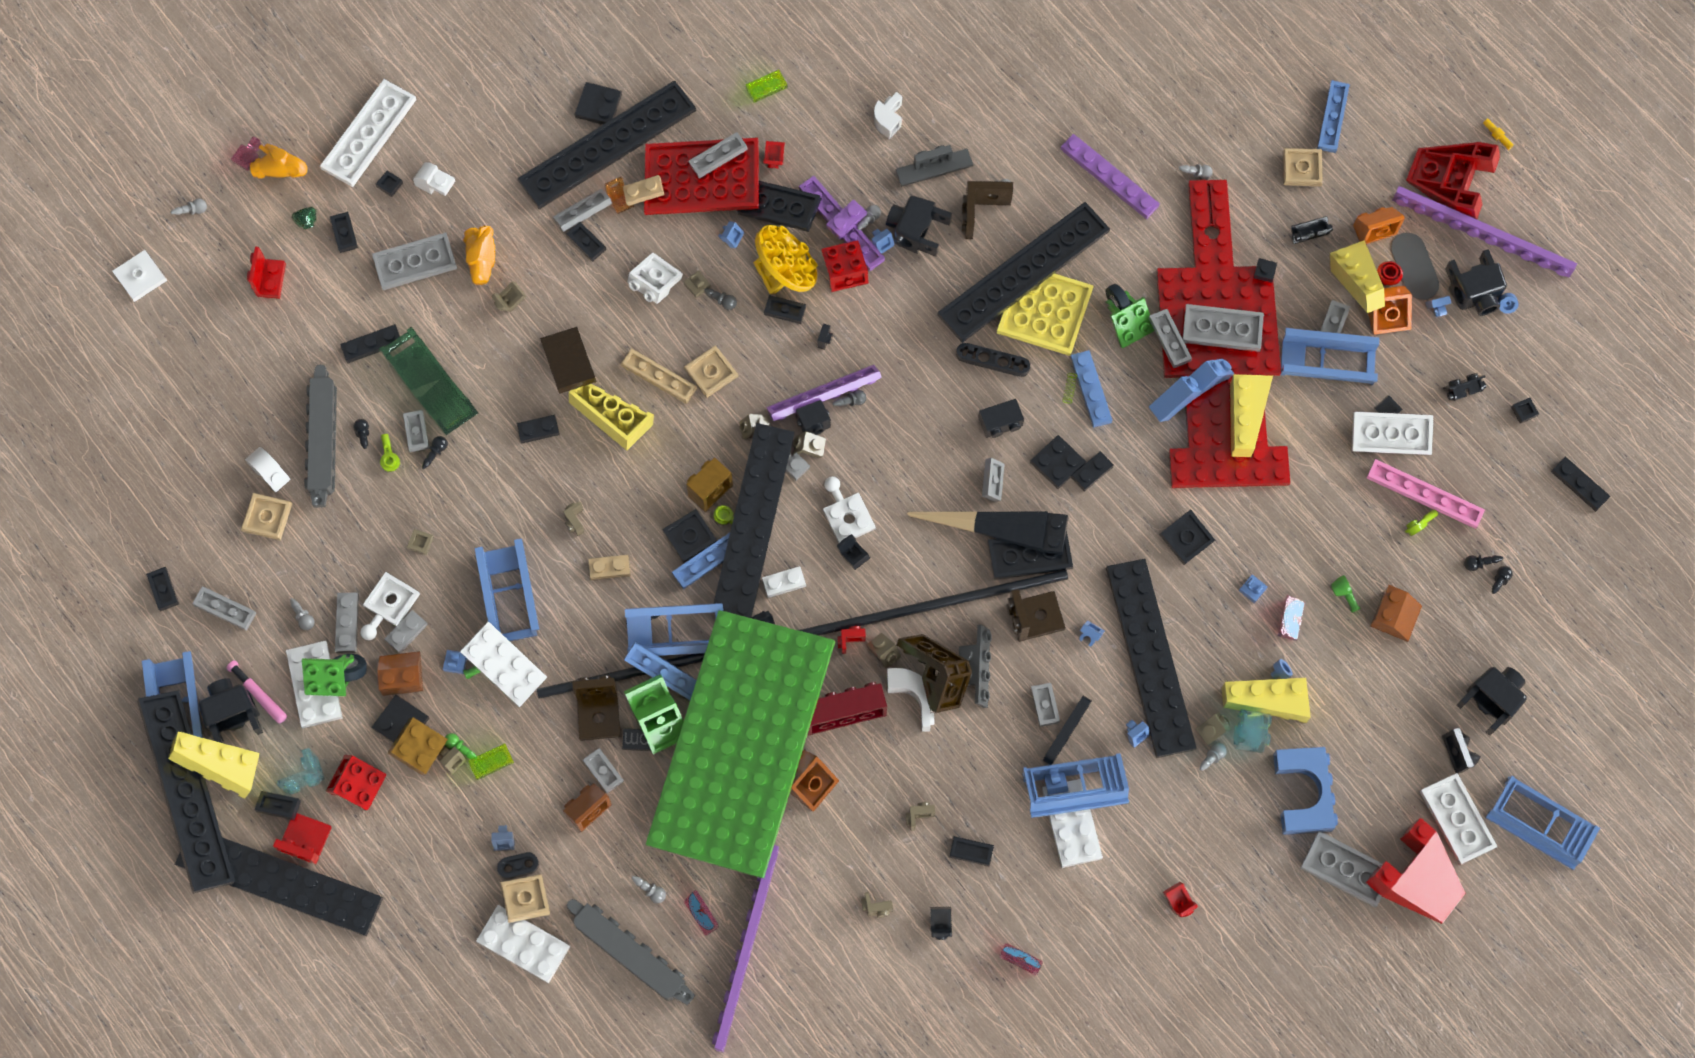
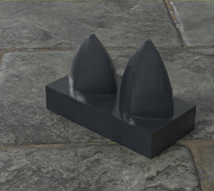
(1456, 746)

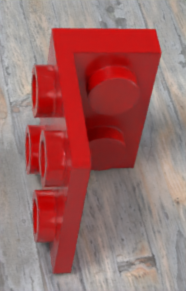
(845, 266)
(265, 275)
(356, 781)
(304, 838)

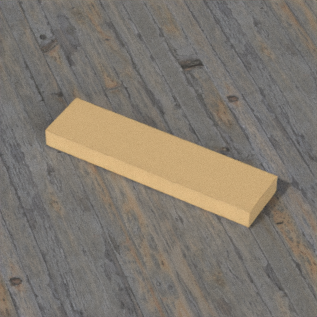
(659, 376)

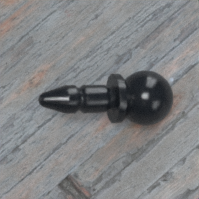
(361, 430)
(438, 444)
(1472, 562)
(1502, 577)

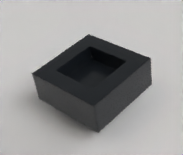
(389, 183)
(1265, 270)
(825, 336)
(1388, 405)
(1525, 410)

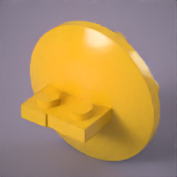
(784, 260)

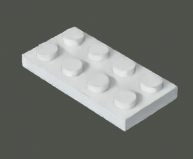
(1392, 433)
(503, 664)
(311, 708)
(1458, 819)
(1074, 833)
(523, 944)

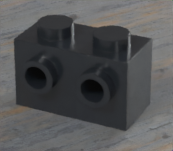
(1001, 418)

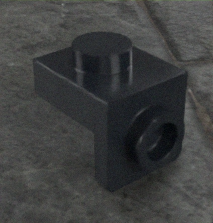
(852, 552)
(940, 922)

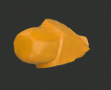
(277, 164)
(480, 253)

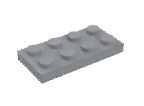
(414, 261)
(1223, 327)
(1342, 867)

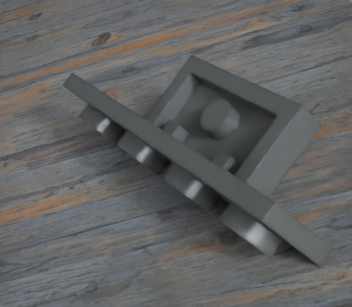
(933, 164)
(979, 659)

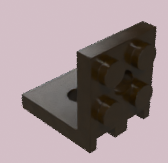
(983, 194)
(1024, 619)
(593, 698)

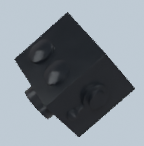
(813, 418)

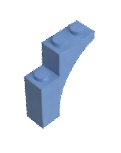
(1190, 387)

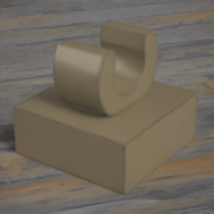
(697, 283)
(420, 542)
(452, 759)

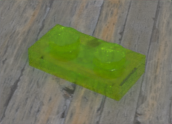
(766, 86)
(491, 761)

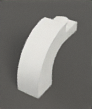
(911, 683)

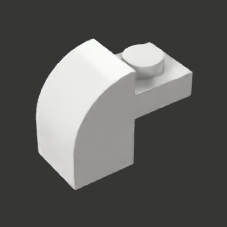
(885, 118)
(431, 178)
(267, 468)

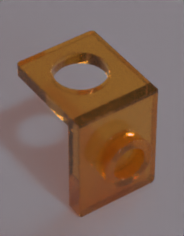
(617, 195)

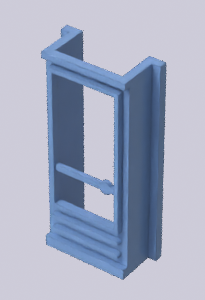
(1294, 349)
(504, 561)
(640, 628)
(174, 673)
(1113, 780)
(1576, 841)

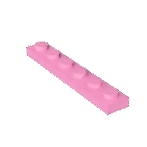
(1425, 494)

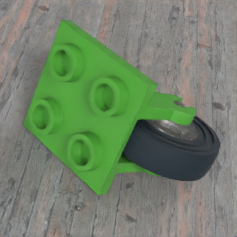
(1128, 315)
(332, 676)

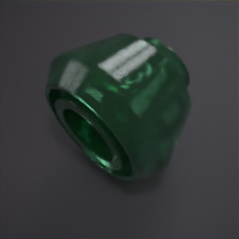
(305, 217)

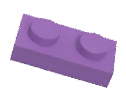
(846, 219)

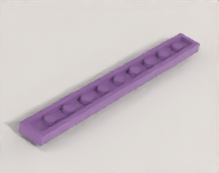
(1484, 231)
(742, 956)

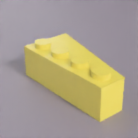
(1358, 275)
(1247, 406)
(615, 417)
(1275, 697)
(216, 761)

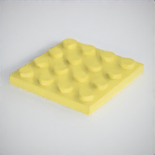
(1049, 314)

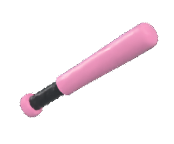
(264, 700)

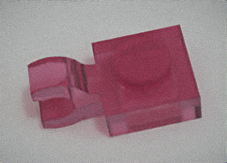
(247, 154)

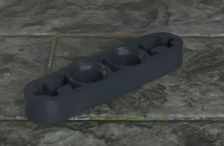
(992, 363)
(1067, 730)

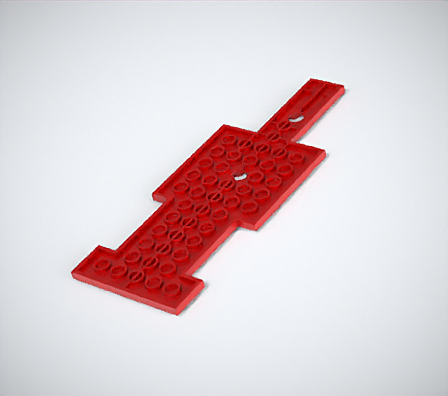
(1220, 285)

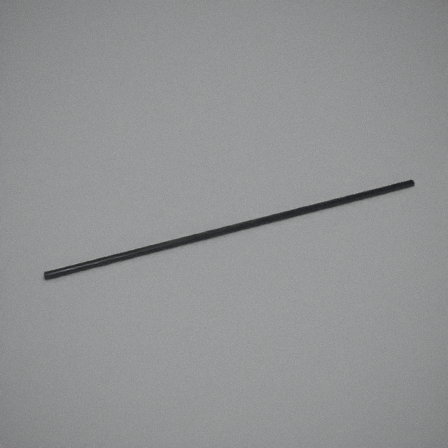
(845, 624)

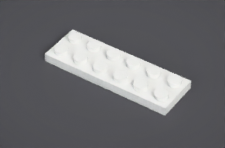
(368, 133)

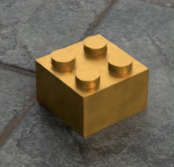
(709, 484)
(417, 746)

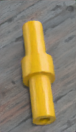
(1498, 134)

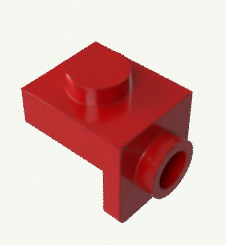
(774, 154)
(853, 634)
(1180, 900)

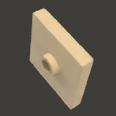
(1302, 167)
(711, 371)
(266, 516)
(525, 898)

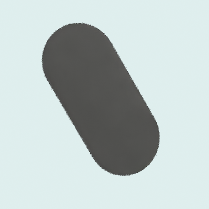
(1416, 265)

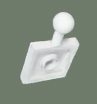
(852, 505)
(393, 612)

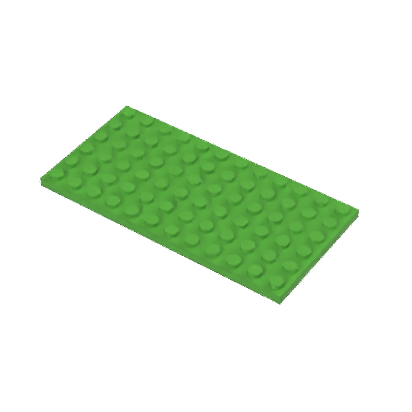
(740, 743)

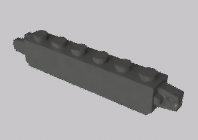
(321, 437)
(629, 953)

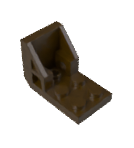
(949, 686)

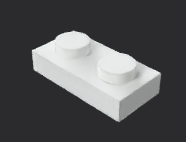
(784, 582)

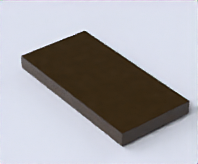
(568, 360)

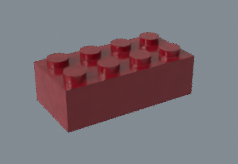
(848, 708)

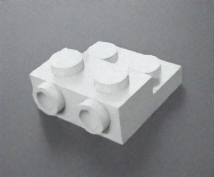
(653, 278)

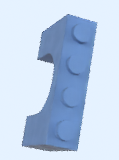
(1314, 764)

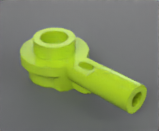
(389, 460)
(723, 515)
(1414, 527)

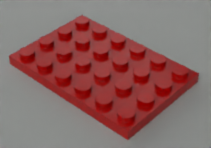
(723, 189)

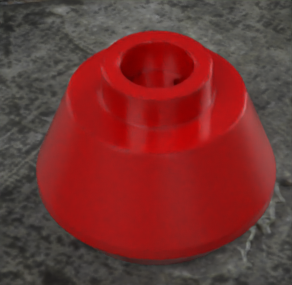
(1390, 273)

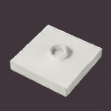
(139, 275)

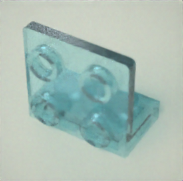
(309, 777)

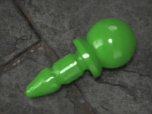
(453, 741)

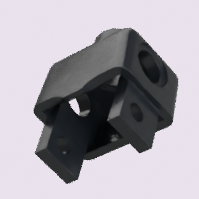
(913, 223)
(1479, 286)
(1497, 695)
(228, 709)

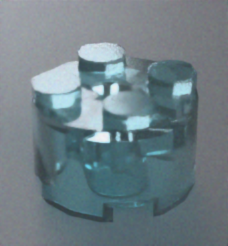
(1252, 731)

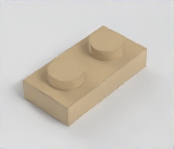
(643, 190)
(609, 567)

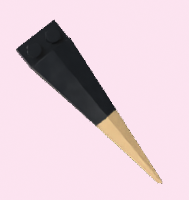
(1029, 529)

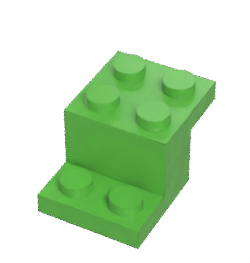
(655, 713)

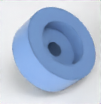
(1508, 303)
(1281, 670)

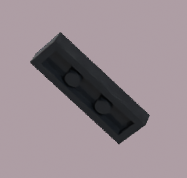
(369, 343)
(1580, 484)

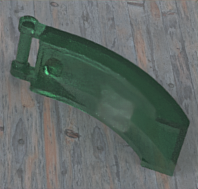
(429, 383)

